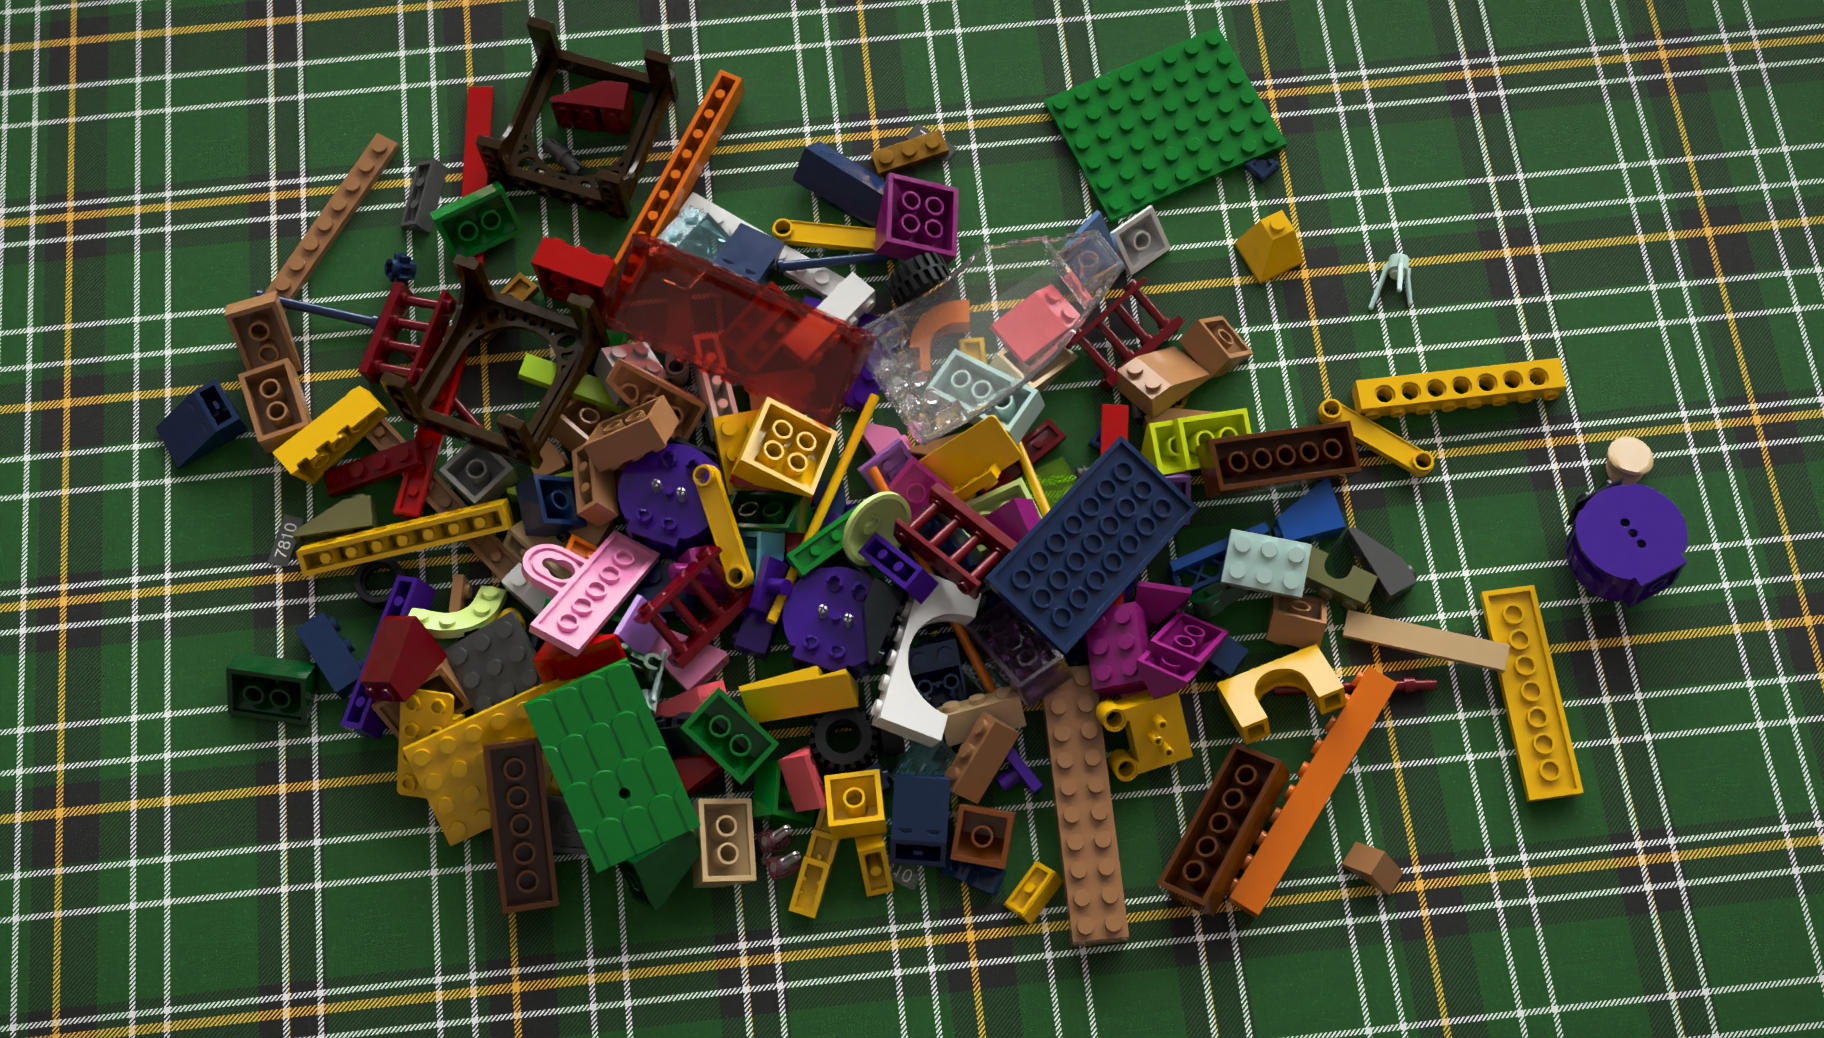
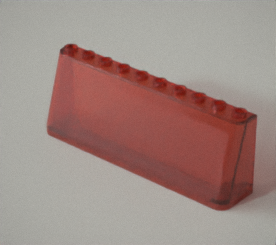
(736, 328)

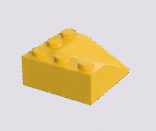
(784, 450)

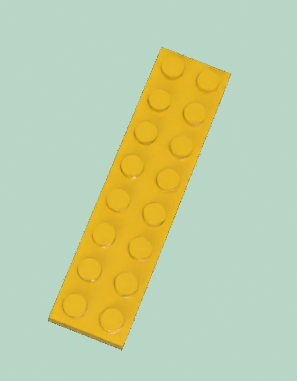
(1532, 695)

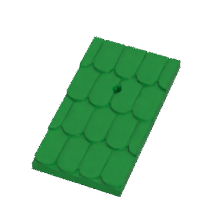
(611, 765)

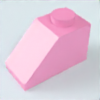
(879, 437)

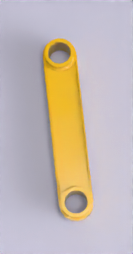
(825, 235)
(1378, 439)
(723, 526)

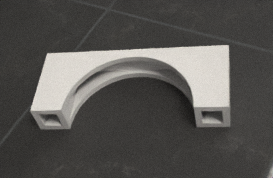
(900, 704)

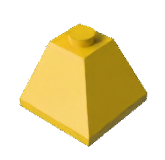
(1270, 247)

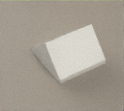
(1140, 240)

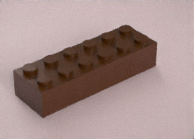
(1278, 459)
(520, 824)
(1223, 829)

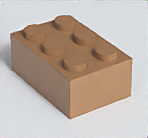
(275, 403)
(631, 434)

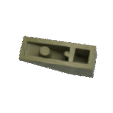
(341, 519)

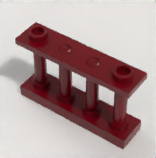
(393, 320)
(1147, 341)
(961, 517)
(702, 632)

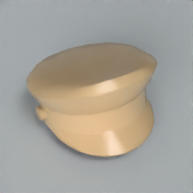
(1628, 459)

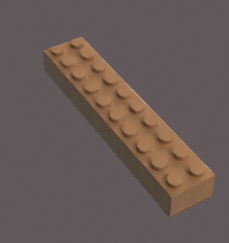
(1084, 813)

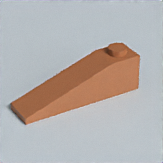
(640, 386)

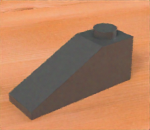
(1392, 571)

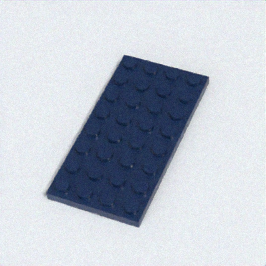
(1090, 545)

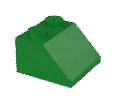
(773, 799)

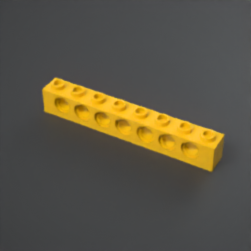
(1546, 372)
(405, 537)

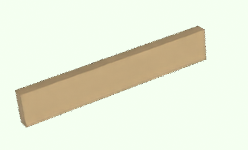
(1426, 641)

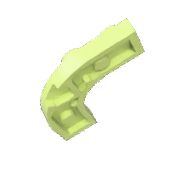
(478, 614)

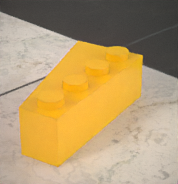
(331, 435)

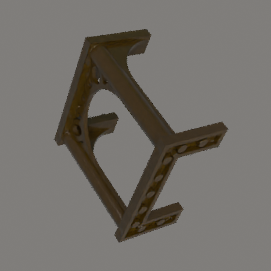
(615, 190)
(475, 304)

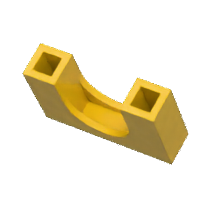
(1301, 669)

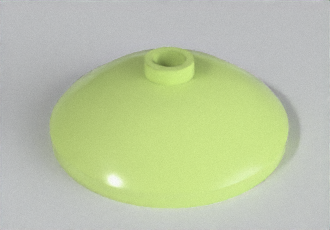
(871, 516)

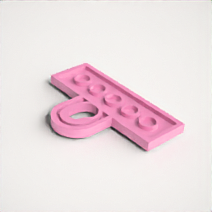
(592, 593)

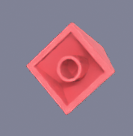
(803, 780)

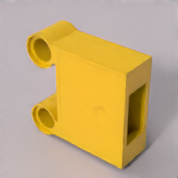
(1153, 730)

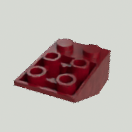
(596, 108)

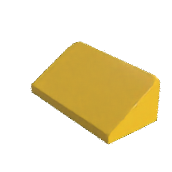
(1033, 892)

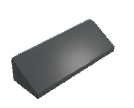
(424, 196)

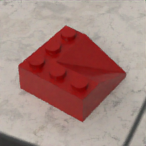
(572, 269)

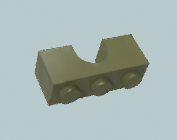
(1349, 591)

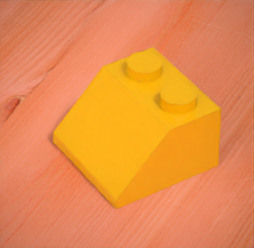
(855, 804)

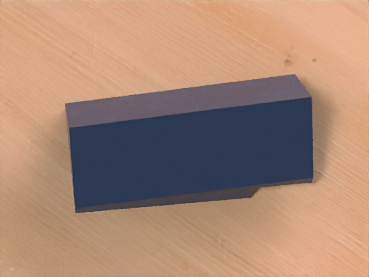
(841, 183)

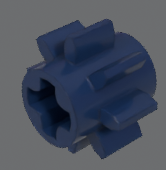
(400, 268)

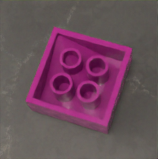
(917, 219)

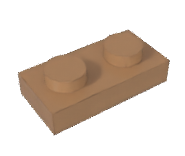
(460, 592)

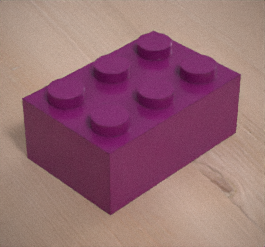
(1114, 647)

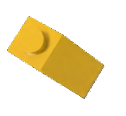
(874, 864)

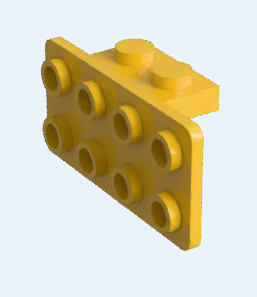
(974, 458)
(420, 717)

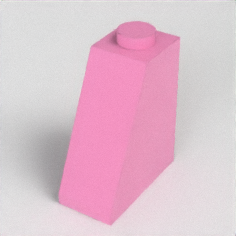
(698, 670)

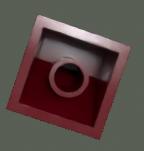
(400, 659)

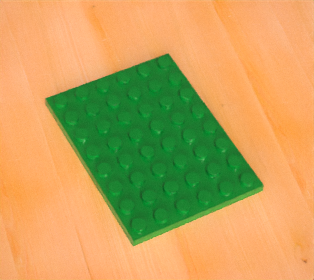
(1164, 124)

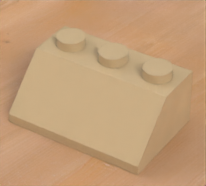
(724, 843)

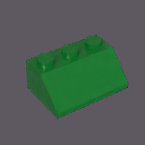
(477, 221)
(729, 735)

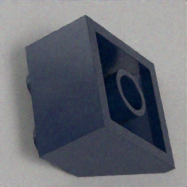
(548, 505)

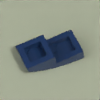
(976, 876)

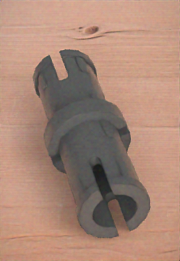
(563, 156)

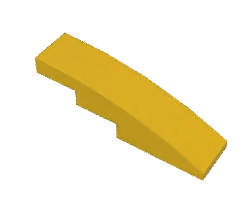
(815, 869)

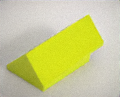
(1174, 442)

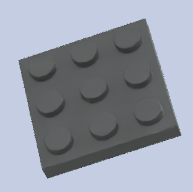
(494, 662)

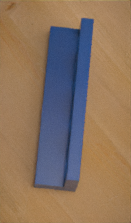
(1204, 556)

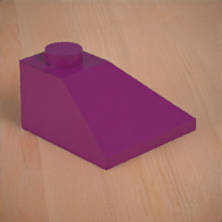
(1160, 602)

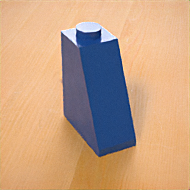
(1311, 517)

